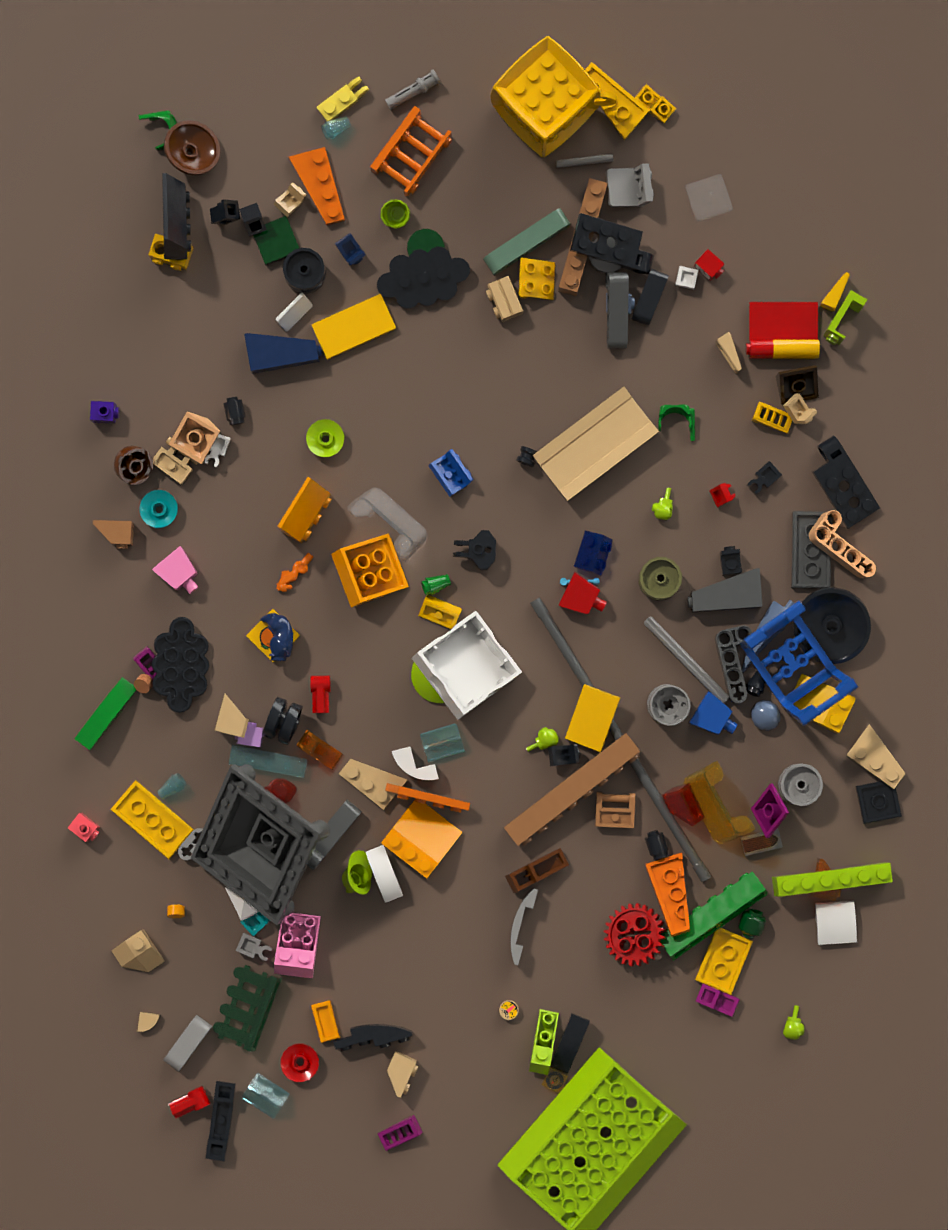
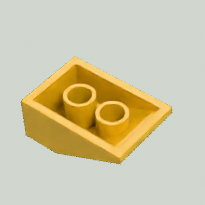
(836, 715)

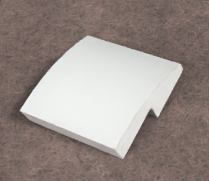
(835, 922)

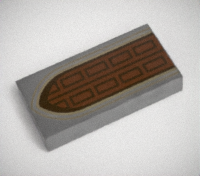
(759, 843)

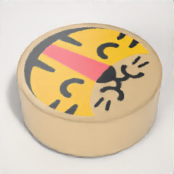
(508, 1009)

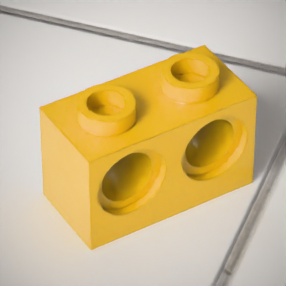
(158, 241)

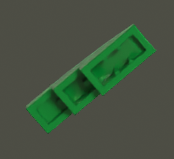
(106, 713)

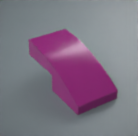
(717, 1000)

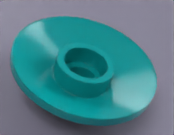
(151, 502)

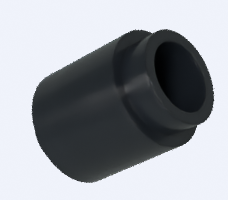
(234, 411)
(656, 844)

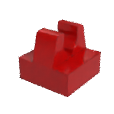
(721, 494)

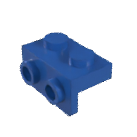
(451, 472)

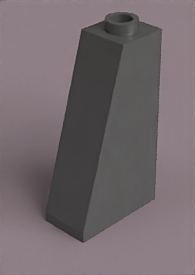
(730, 594)

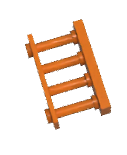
(403, 134)

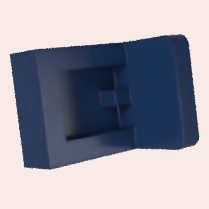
(350, 250)

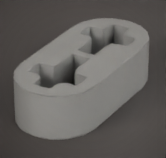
(188, 841)

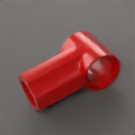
(320, 691)
(192, 1101)

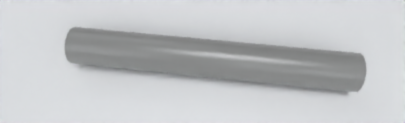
(584, 160)

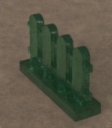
(255, 999)

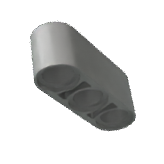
(187, 1043)

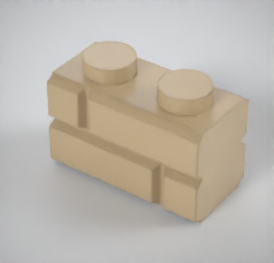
(504, 298)

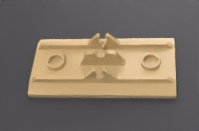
(595, 443)

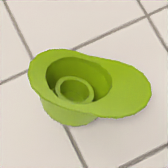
(358, 874)

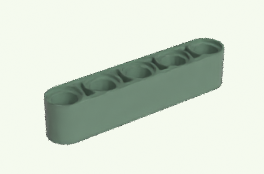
(527, 241)

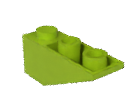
(543, 1042)

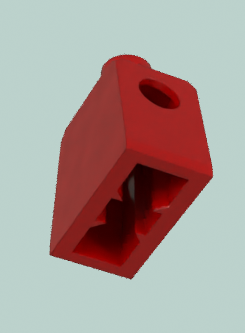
(581, 595)

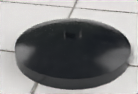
(837, 622)

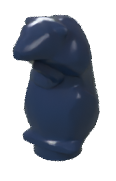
(282, 642)

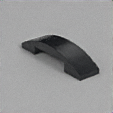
(220, 1121)

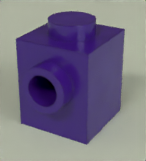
(103, 412)

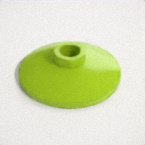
(325, 428)

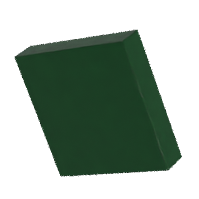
(276, 240)

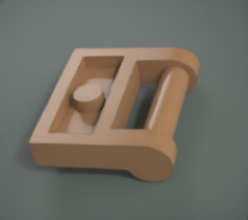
(615, 816)

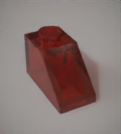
(684, 804)

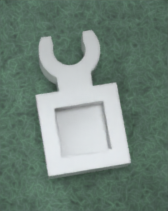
(218, 448)

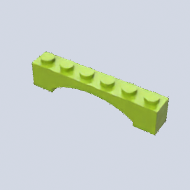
(832, 879)

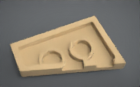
(371, 781)

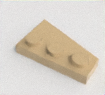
(876, 758)

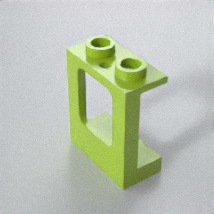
(852, 301)

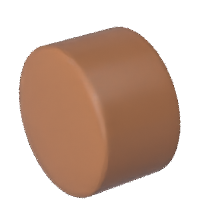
(143, 683)

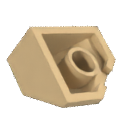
(138, 953)

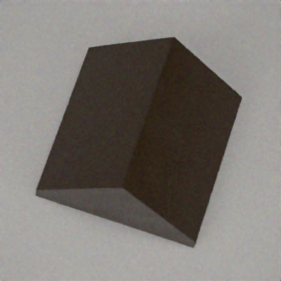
(798, 381)

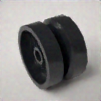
(297, 262)
(281, 720)

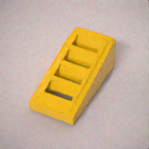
(832, 299)
(756, 417)

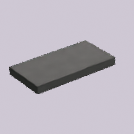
(809, 563)

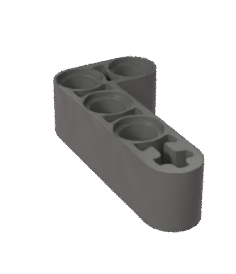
(617, 309)
(735, 666)
(337, 827)

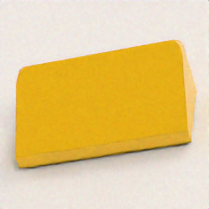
(440, 612)

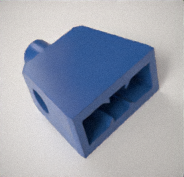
(713, 715)

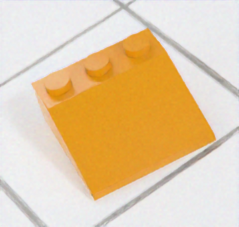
(305, 511)
(369, 570)
(421, 838)

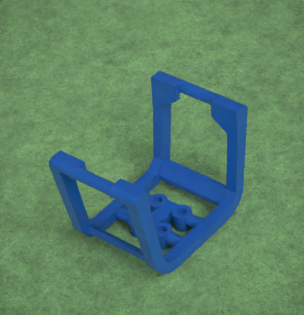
(807, 714)

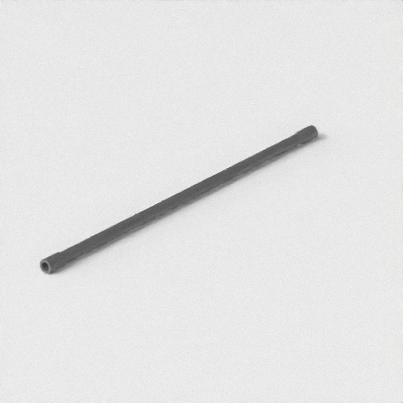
(697, 864)

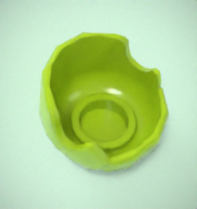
(395, 213)

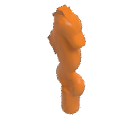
(288, 577)

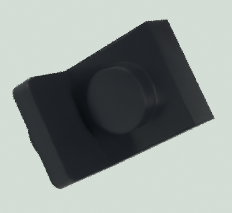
(730, 561)

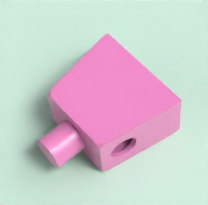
(177, 571)

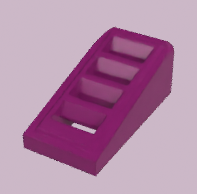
(140, 655)
(412, 1121)

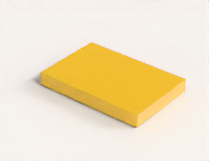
(592, 718)
(723, 960)

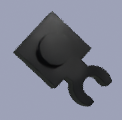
(766, 475)

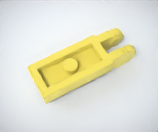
(341, 100)

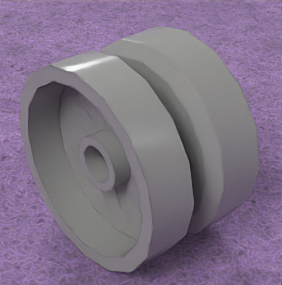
(811, 787)

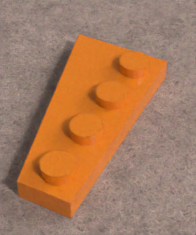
(318, 180)
(423, 797)
(670, 890)

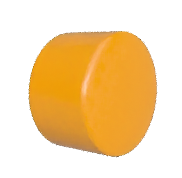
(175, 911)

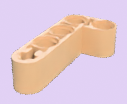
(829, 536)

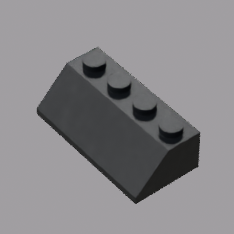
(175, 218)

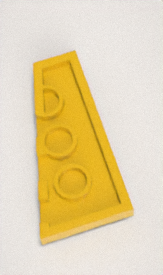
(627, 110)

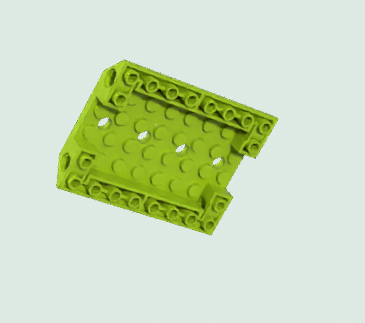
(572, 1129)

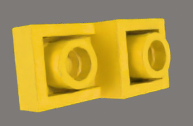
(657, 105)

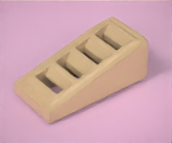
(728, 350)

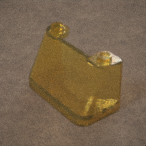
(717, 819)

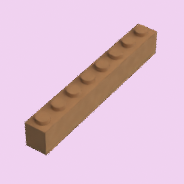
(571, 789)

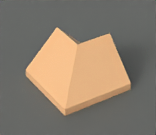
(195, 436)

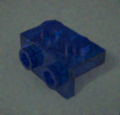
(593, 552)

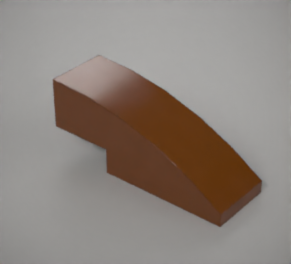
(536, 870)

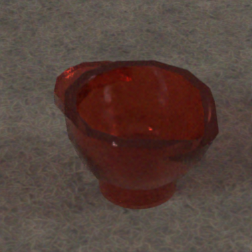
(282, 789)

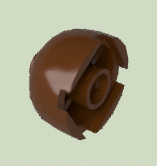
(133, 465)

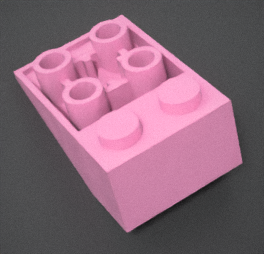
(297, 945)

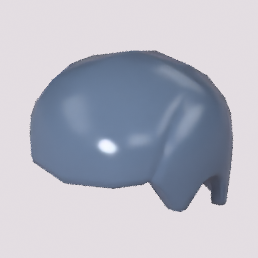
(765, 715)

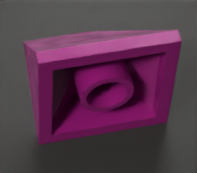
(769, 810)

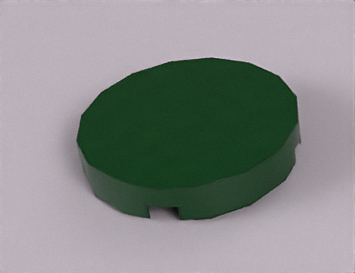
(425, 240)

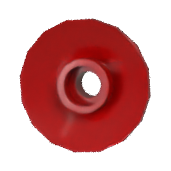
(292, 1069)

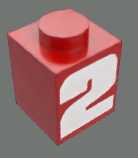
(709, 265)

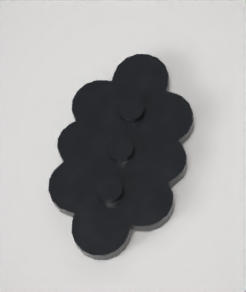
(423, 277)
(180, 664)

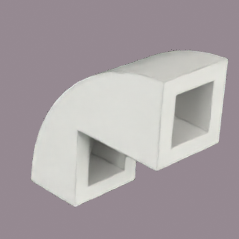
(406, 762)
(384, 873)

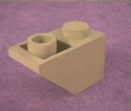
(400, 1070)

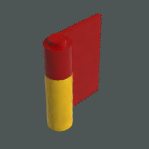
(783, 330)

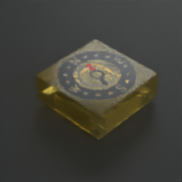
(554, 1080)

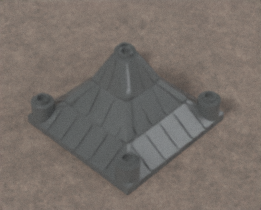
(257, 844)

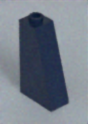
(278, 352)

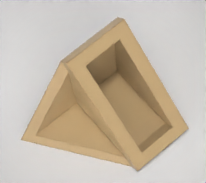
(231, 719)

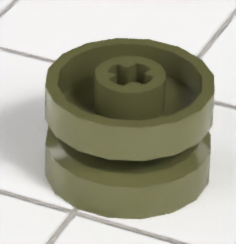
(651, 586)

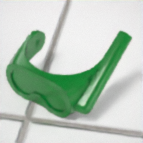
(166, 115)
(688, 413)

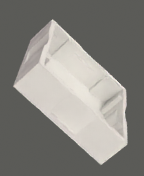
(466, 665)

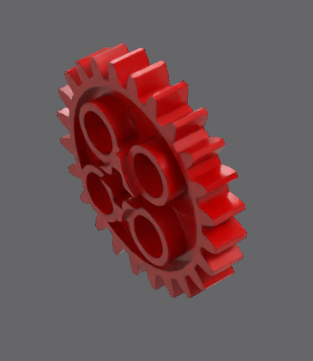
(636, 952)

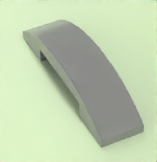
(528, 901)

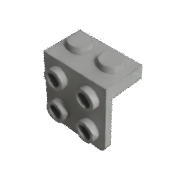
(629, 186)

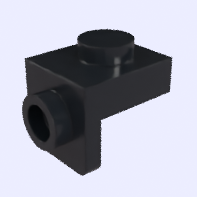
(564, 755)

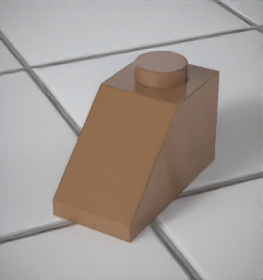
(116, 532)

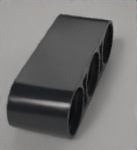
(650, 297)

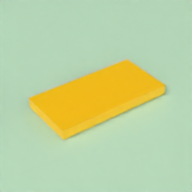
(353, 326)
(152, 819)

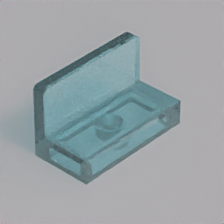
(442, 742)
(265, 1095)

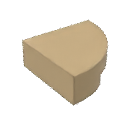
(147, 1021)

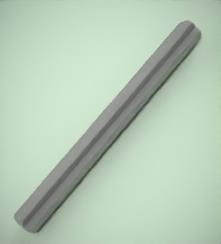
(685, 659)

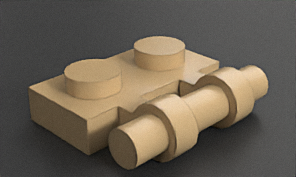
(172, 465)

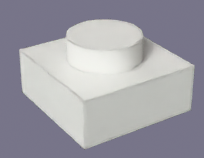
(686, 277)

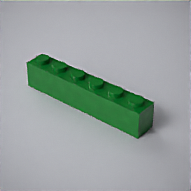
(715, 914)

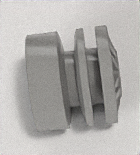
(679, 701)

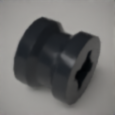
(526, 456)

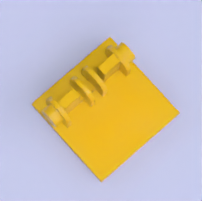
(536, 279)

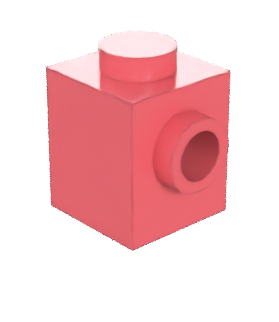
(84, 828)

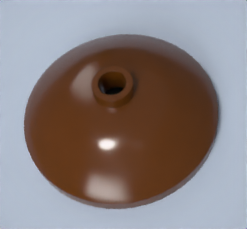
(196, 139)

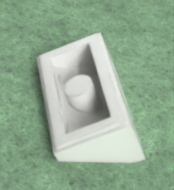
(294, 312)

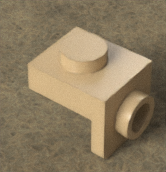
(290, 200)
(799, 410)

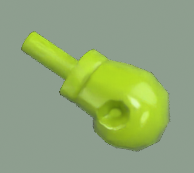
(664, 508)
(545, 739)
(793, 1026)

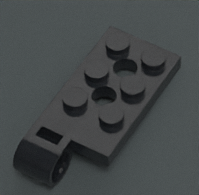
(626, 248)
(840, 468)

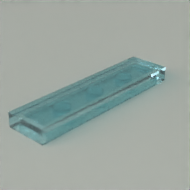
(268, 761)

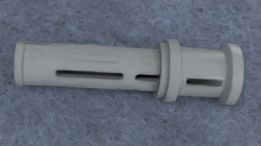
(421, 85)

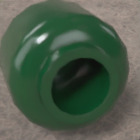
(752, 923)

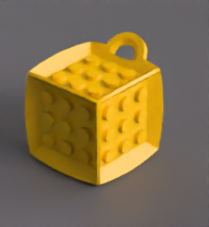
(547, 96)

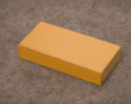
(325, 1021)

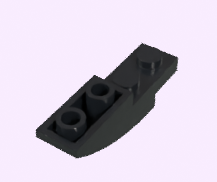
(380, 1033)

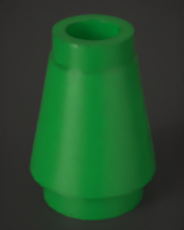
(435, 584)

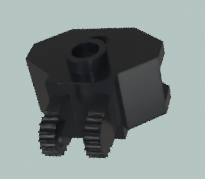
(477, 549)

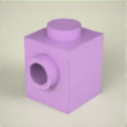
(252, 737)

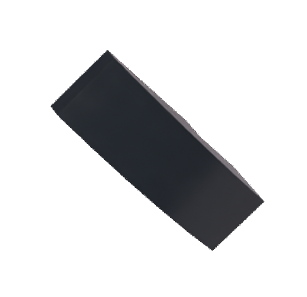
(569, 1043)

